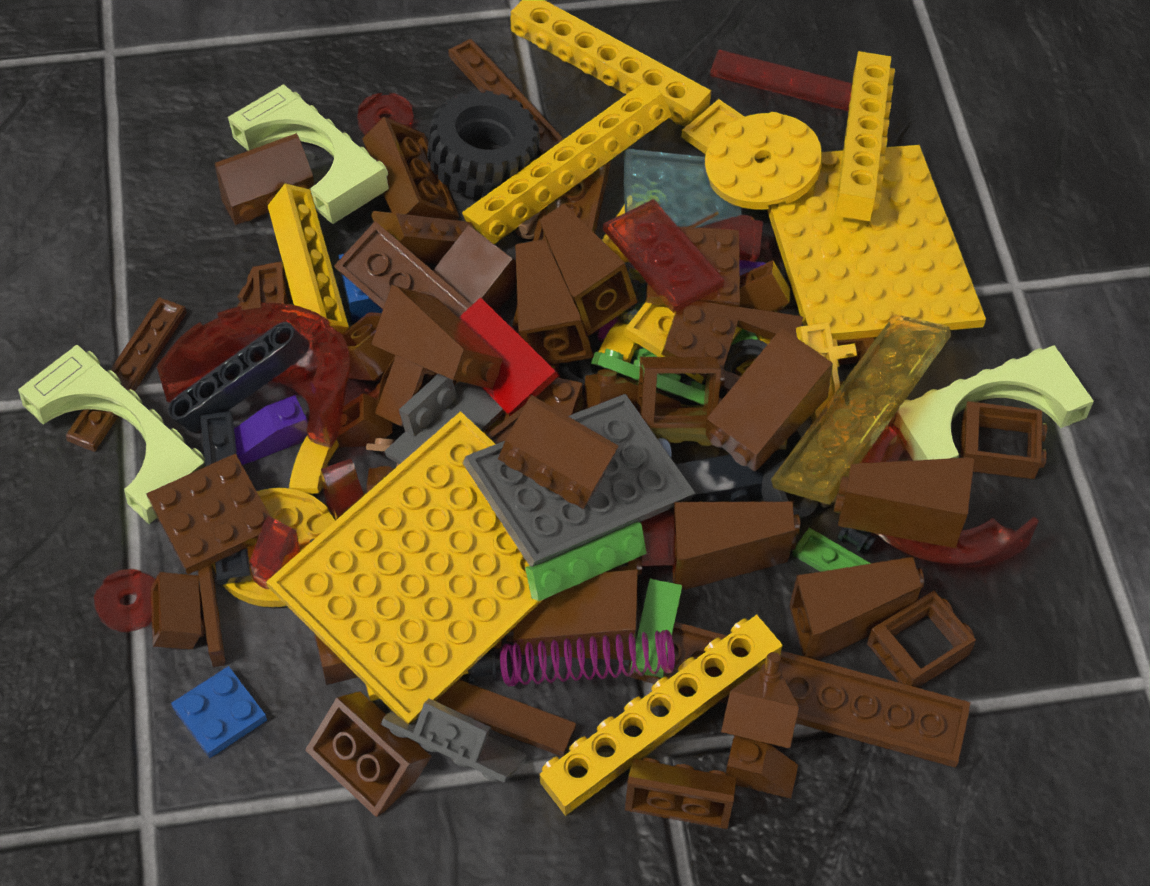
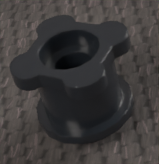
(858, 538)
(486, 666)

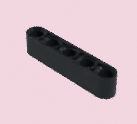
(239, 375)

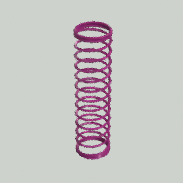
(660, 641)

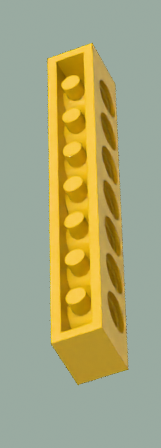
(607, 57)
(863, 138)
(568, 163)
(571, 791)

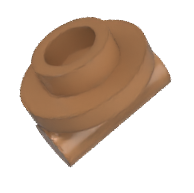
(527, 228)

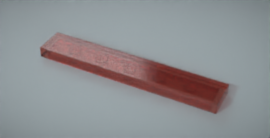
(782, 79)

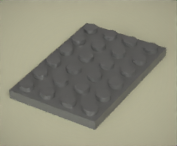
(634, 488)

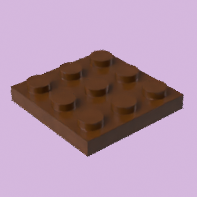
(722, 252)
(209, 513)

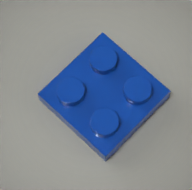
(219, 712)

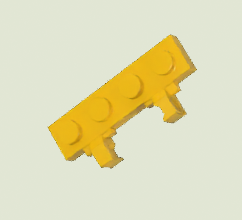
(820, 339)

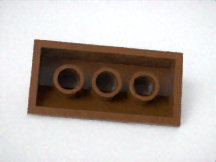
(410, 178)

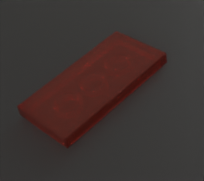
(663, 255)

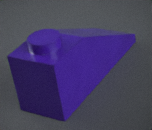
(271, 430)

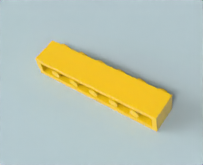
(306, 255)

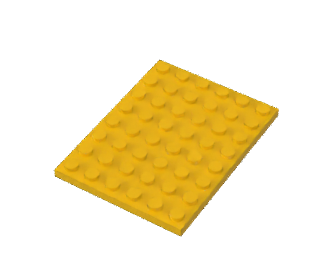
(876, 268)
(413, 576)

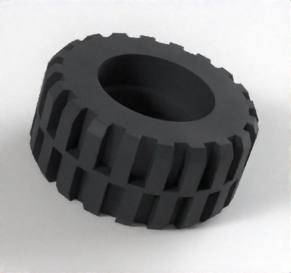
(486, 118)

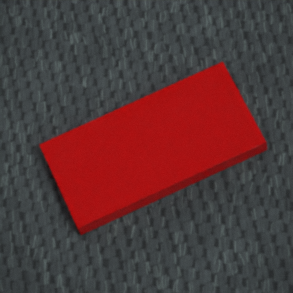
(522, 368)

